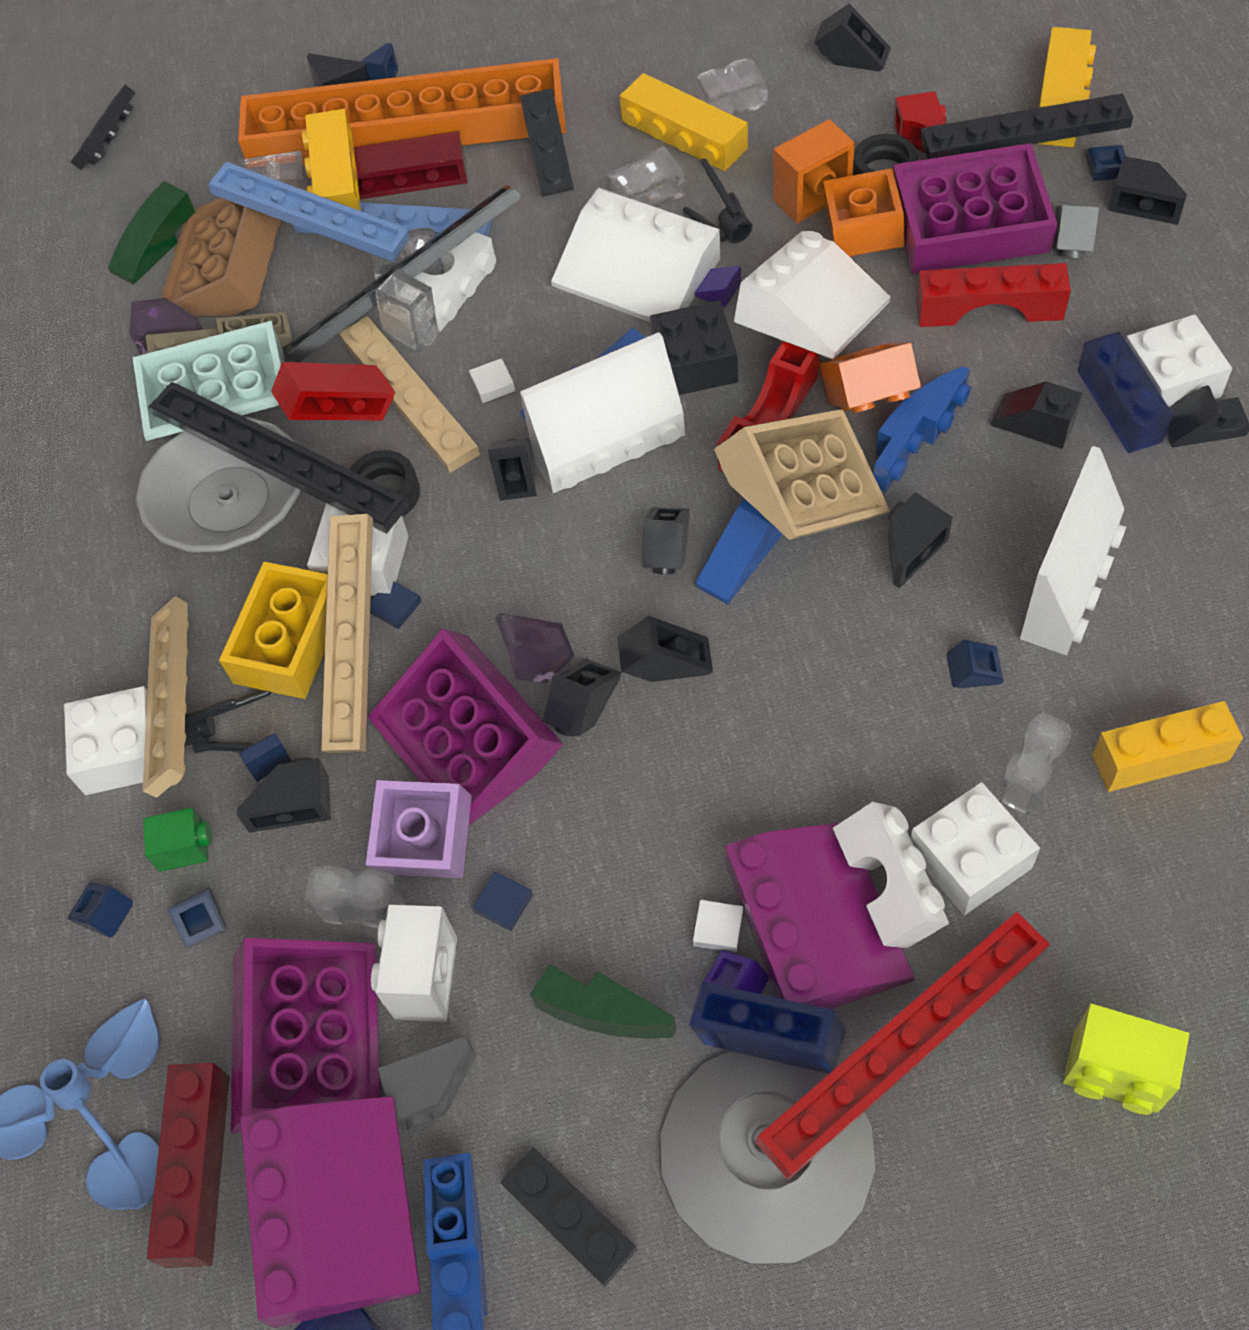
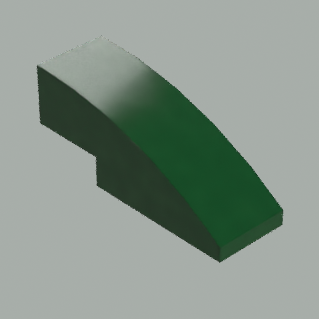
(151, 232)
(600, 1006)

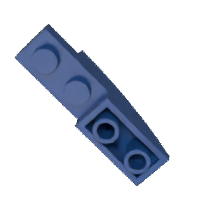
(918, 420)
(454, 1244)

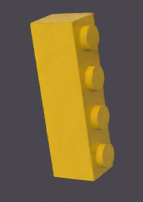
(1067, 71)
(684, 121)

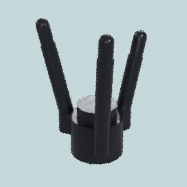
(732, 220)
(201, 725)

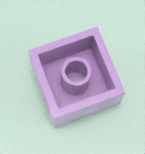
(419, 829)

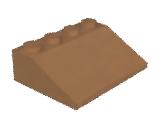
(221, 259)

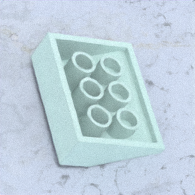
(225, 368)

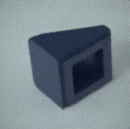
(382, 63)
(974, 665)
(101, 909)
(197, 917)

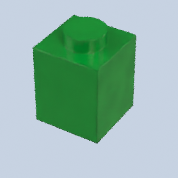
(176, 839)

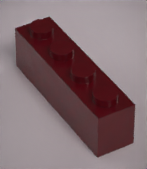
(410, 165)
(189, 1166)

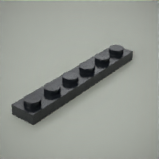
(1028, 126)

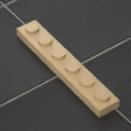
(412, 396)
(347, 634)
(166, 698)

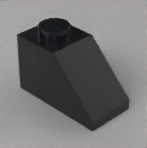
(852, 41)
(1147, 192)
(1039, 412)
(513, 468)
(915, 535)
(665, 539)
(663, 651)
(579, 697)
(288, 797)

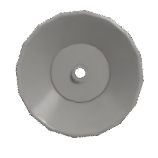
(208, 498)
(731, 1187)

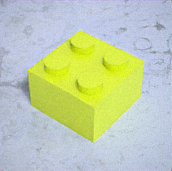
(1126, 1059)

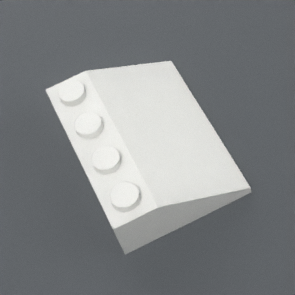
(636, 256)
(810, 296)
(603, 413)
(1076, 560)

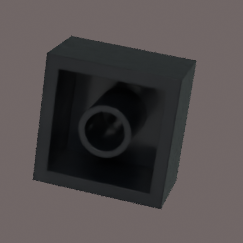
(698, 346)

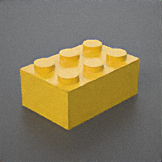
(279, 632)

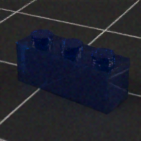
(1124, 392)
(768, 1027)

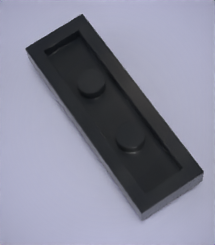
(104, 129)
(546, 142)
(569, 1216)

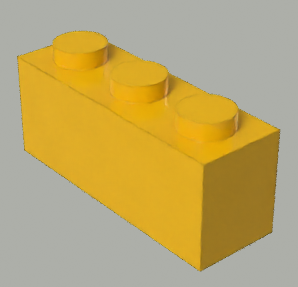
(331, 157)
(1166, 746)

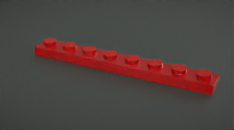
(900, 1046)

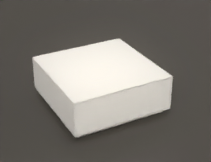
(492, 380)
(718, 926)

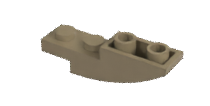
(226, 324)

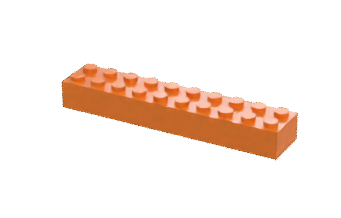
(474, 101)

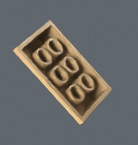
(803, 473)

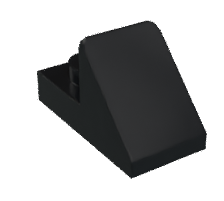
(1205, 420)

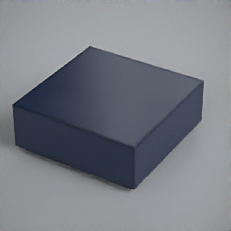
(1105, 161)
(396, 606)
(264, 756)
(502, 901)

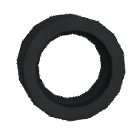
(882, 147)
(390, 462)

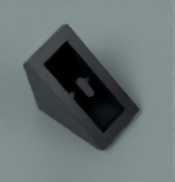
(336, 71)

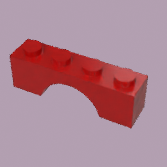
(915, 113)
(1035, 290)
(786, 385)

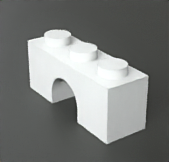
(464, 269)
(910, 904)

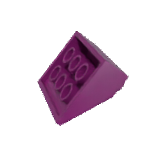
(974, 208)
(464, 723)
(813, 917)
(302, 1025)
(327, 1209)

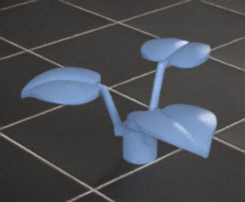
(124, 1047)

